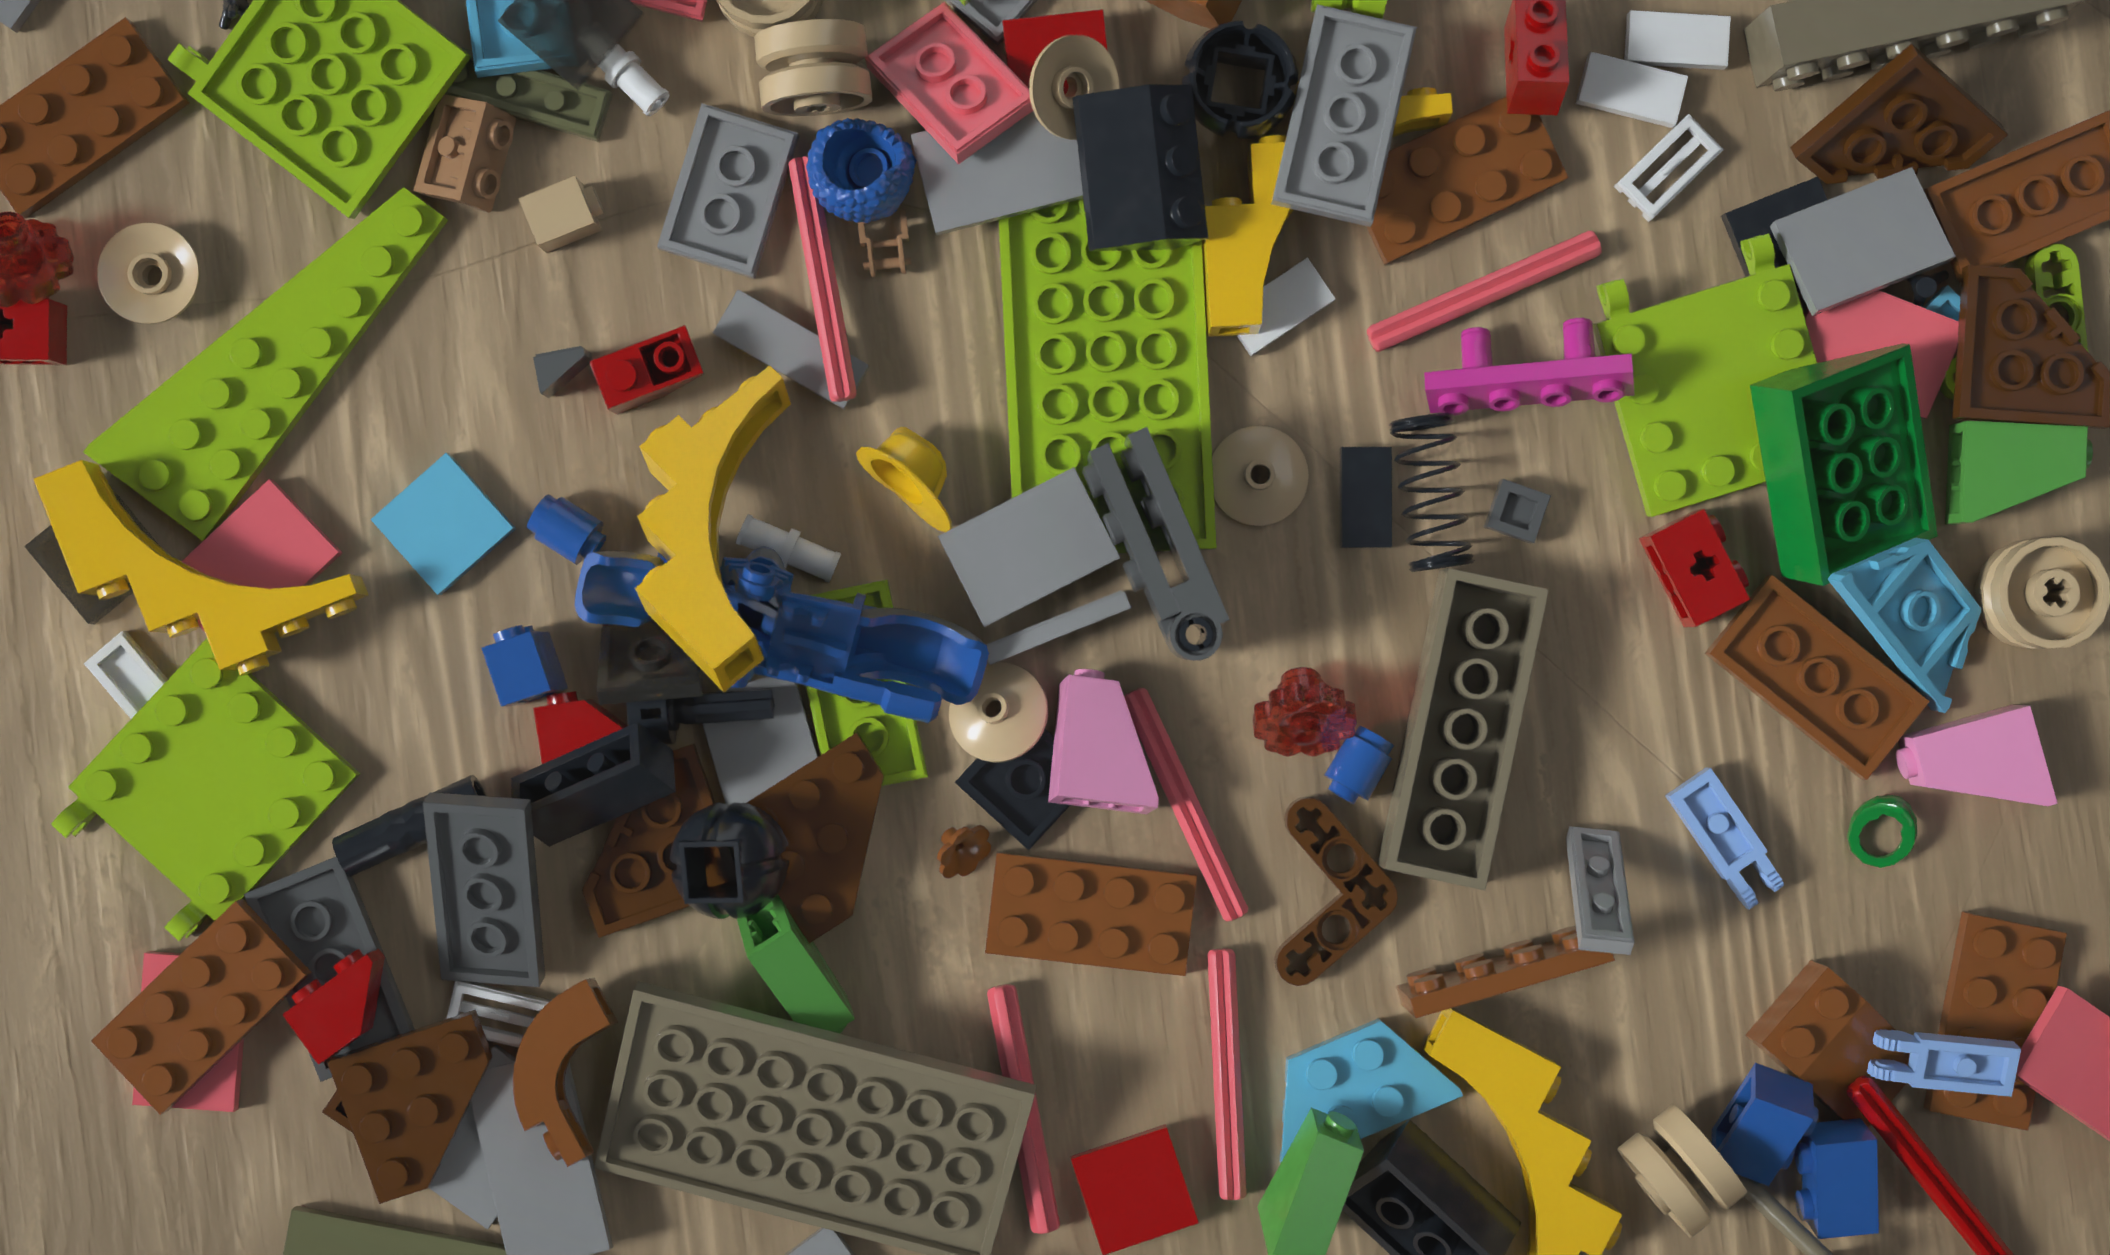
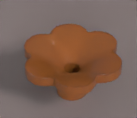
(963, 850)

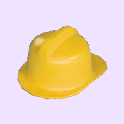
(912, 471)

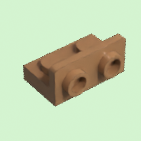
(465, 152)

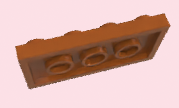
(82, 116)
(1461, 177)
(2027, 196)
(1817, 677)
(1091, 913)
(1482, 978)
(1997, 991)
(201, 1006)

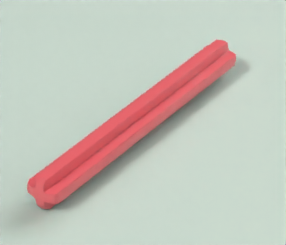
(823, 285)
(1484, 291)
(1185, 805)
(1227, 1074)
(1032, 1153)

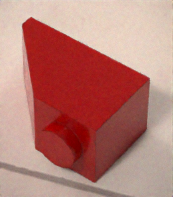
(571, 724)

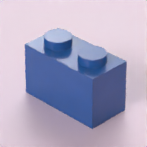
(523, 665)
(1765, 1123)
(1838, 1179)

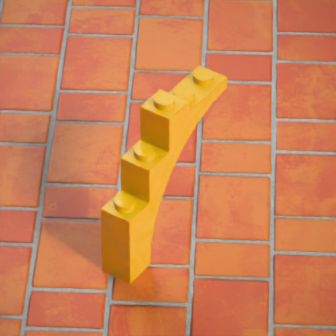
(1245, 234)
(684, 524)
(110, 550)
(1549, 1151)

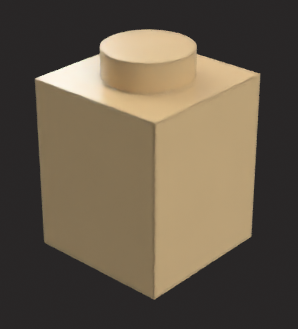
(562, 213)

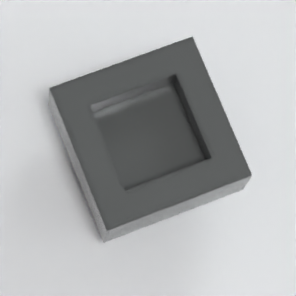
(1517, 511)

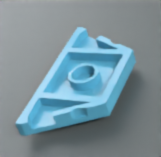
(1913, 612)
(1364, 1076)

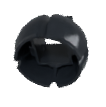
(1249, 48)
(757, 856)

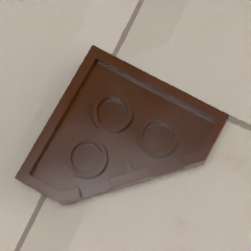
(1900, 121)
(2022, 357)
(828, 827)
(635, 867)
(410, 1099)

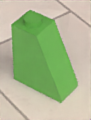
(2008, 464)
(794, 969)
(1311, 1185)

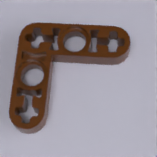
(1346, 903)

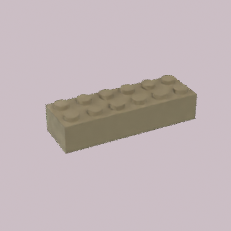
(1837, 35)
(1462, 728)

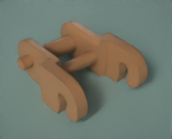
(886, 263)

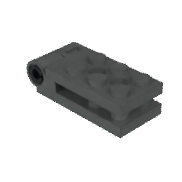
(1178, 607)

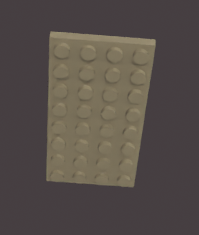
(812, 1124)

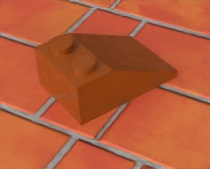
(1825, 1037)

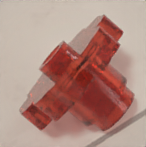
(31, 259)
(1304, 715)

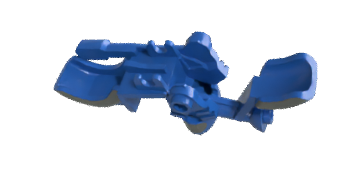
(810, 637)

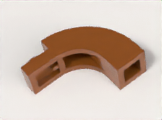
(543, 1064)

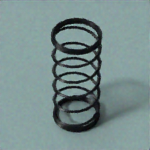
(1419, 423)

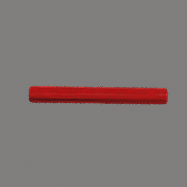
(1925, 1167)

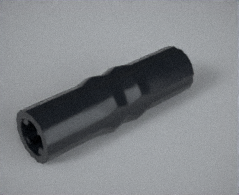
(392, 832)

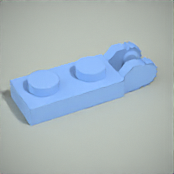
(1723, 833)
(1948, 1062)

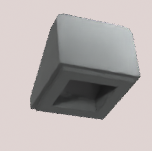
(559, 367)

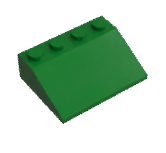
(1843, 461)

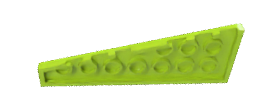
(231, 407)

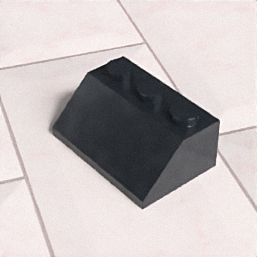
(1140, 168)
(1424, 1202)

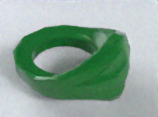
(1871, 810)

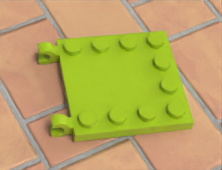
(327, 87)
(1692, 375)
(210, 785)

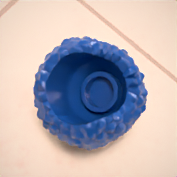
(860, 169)

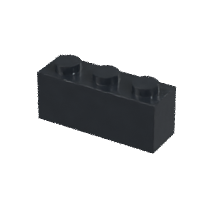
(596, 783)

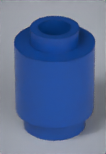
(566, 528)
(1359, 765)

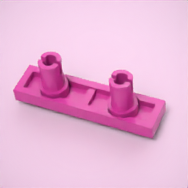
(1546, 383)

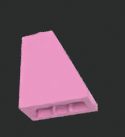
(1098, 749)
(1981, 756)

